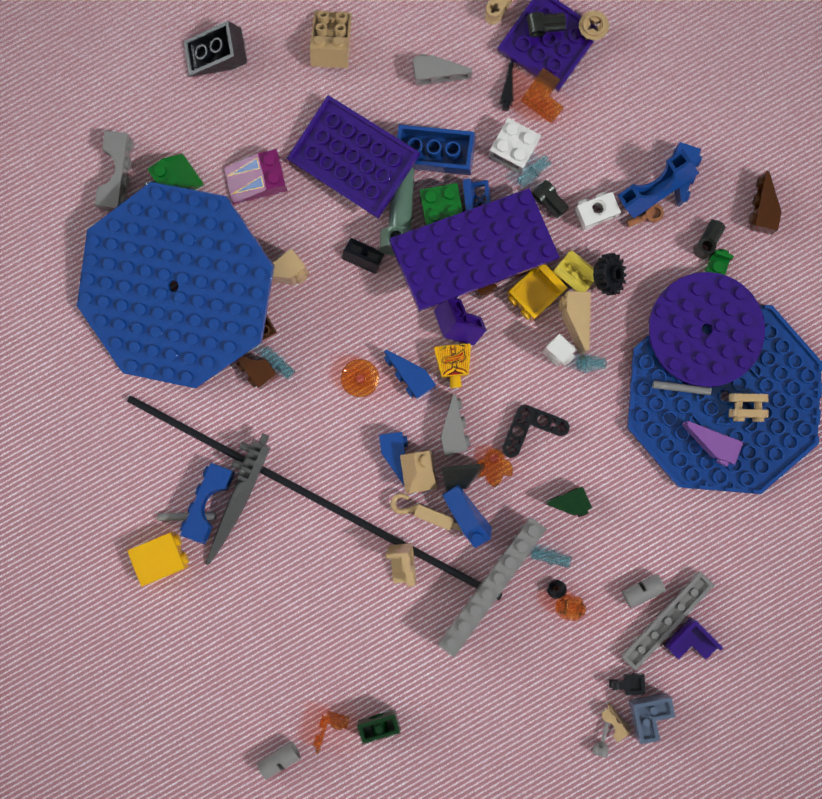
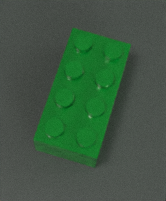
(440, 202)

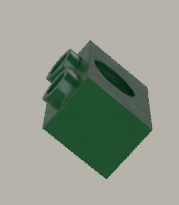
(378, 726)

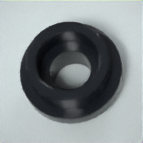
(557, 589)

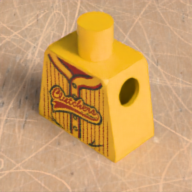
(453, 362)

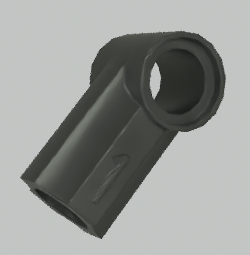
(541, 24)
(546, 195)
(709, 238)

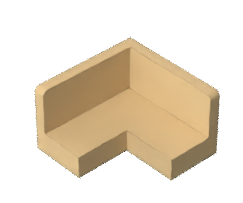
(402, 563)

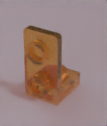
(337, 722)

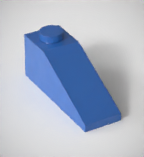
(468, 517)

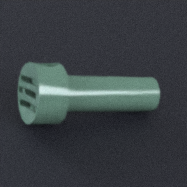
(399, 214)

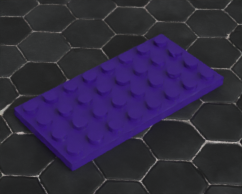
(473, 249)

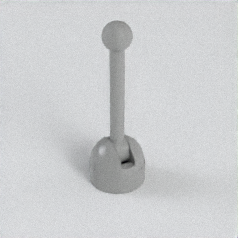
(601, 748)

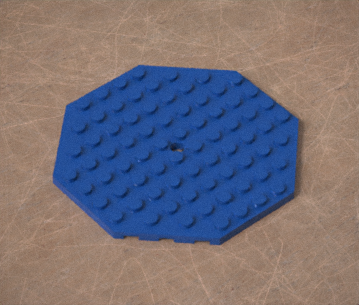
(220, 273)
(769, 449)

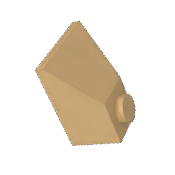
(418, 472)

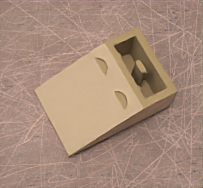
(330, 39)

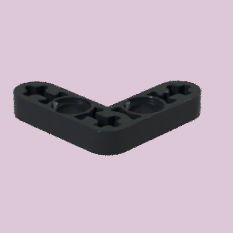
(531, 421)

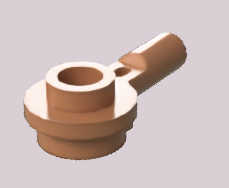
(652, 214)

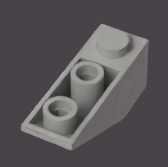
(453, 435)

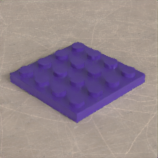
(555, 51)

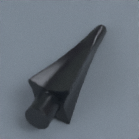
(507, 94)

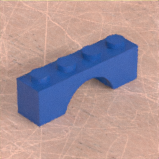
(677, 172)
(215, 480)

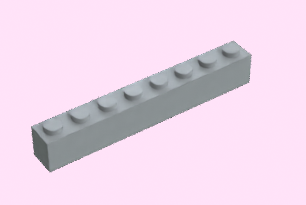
(491, 587)

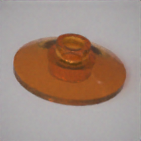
(352, 371)

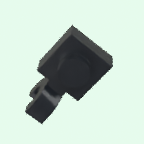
(632, 684)

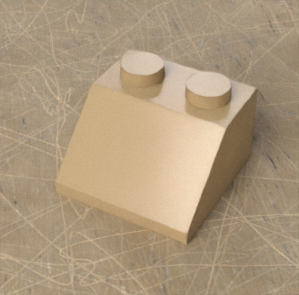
(289, 269)

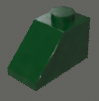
(572, 502)

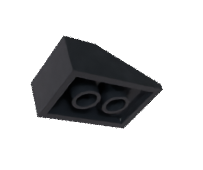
(215, 50)

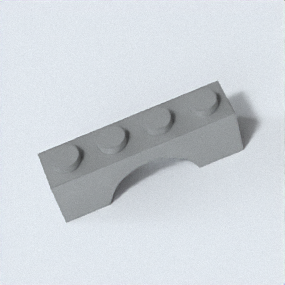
(113, 192)

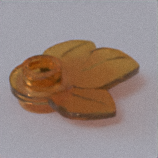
(495, 470)

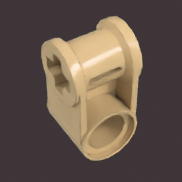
(495, 10)

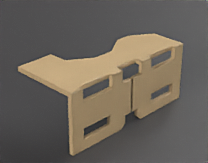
(620, 731)

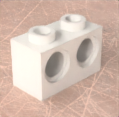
(559, 351)

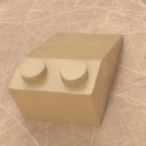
(576, 316)

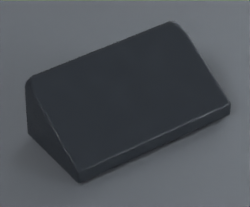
(362, 255)

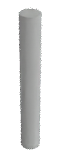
(681, 387)
(182, 516)

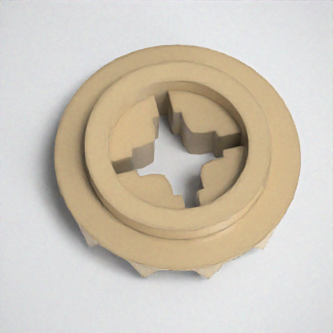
(594, 17)

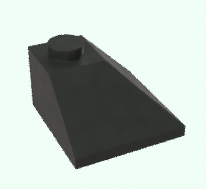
(461, 475)

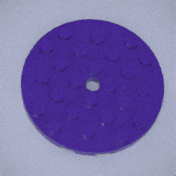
(734, 324)

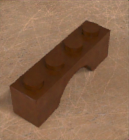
(260, 371)

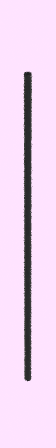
(304, 492)

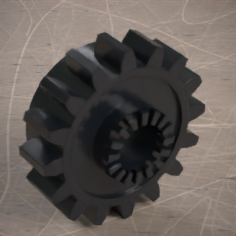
(609, 274)

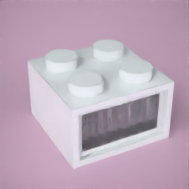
(514, 146)

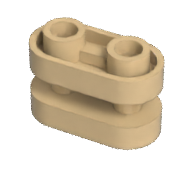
(757, 414)

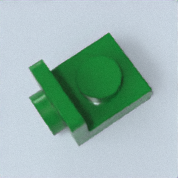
(719, 261)

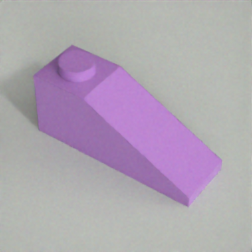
(715, 444)

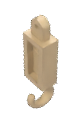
(424, 513)

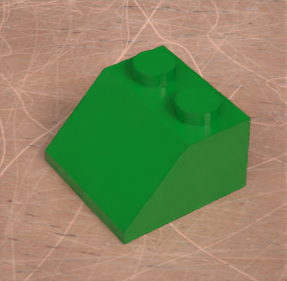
(175, 172)

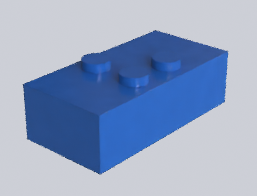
(440, 148)

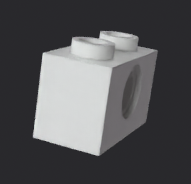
(607, 204)

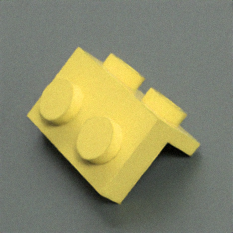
(575, 272)

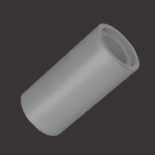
(643, 591)
(279, 760)

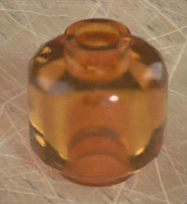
(570, 607)

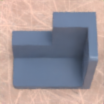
(646, 712)

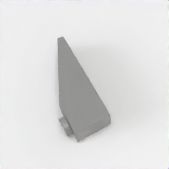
(437, 70)

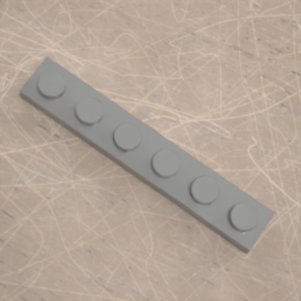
(667, 620)

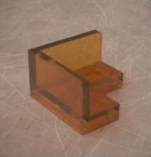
(539, 97)

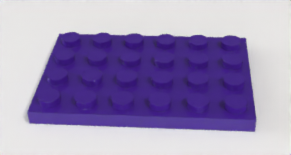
(353, 156)

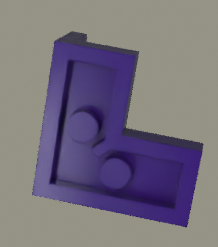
(458, 324)
(692, 635)

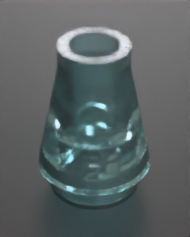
(590, 363)

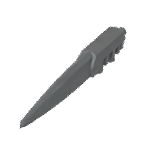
(247, 478)

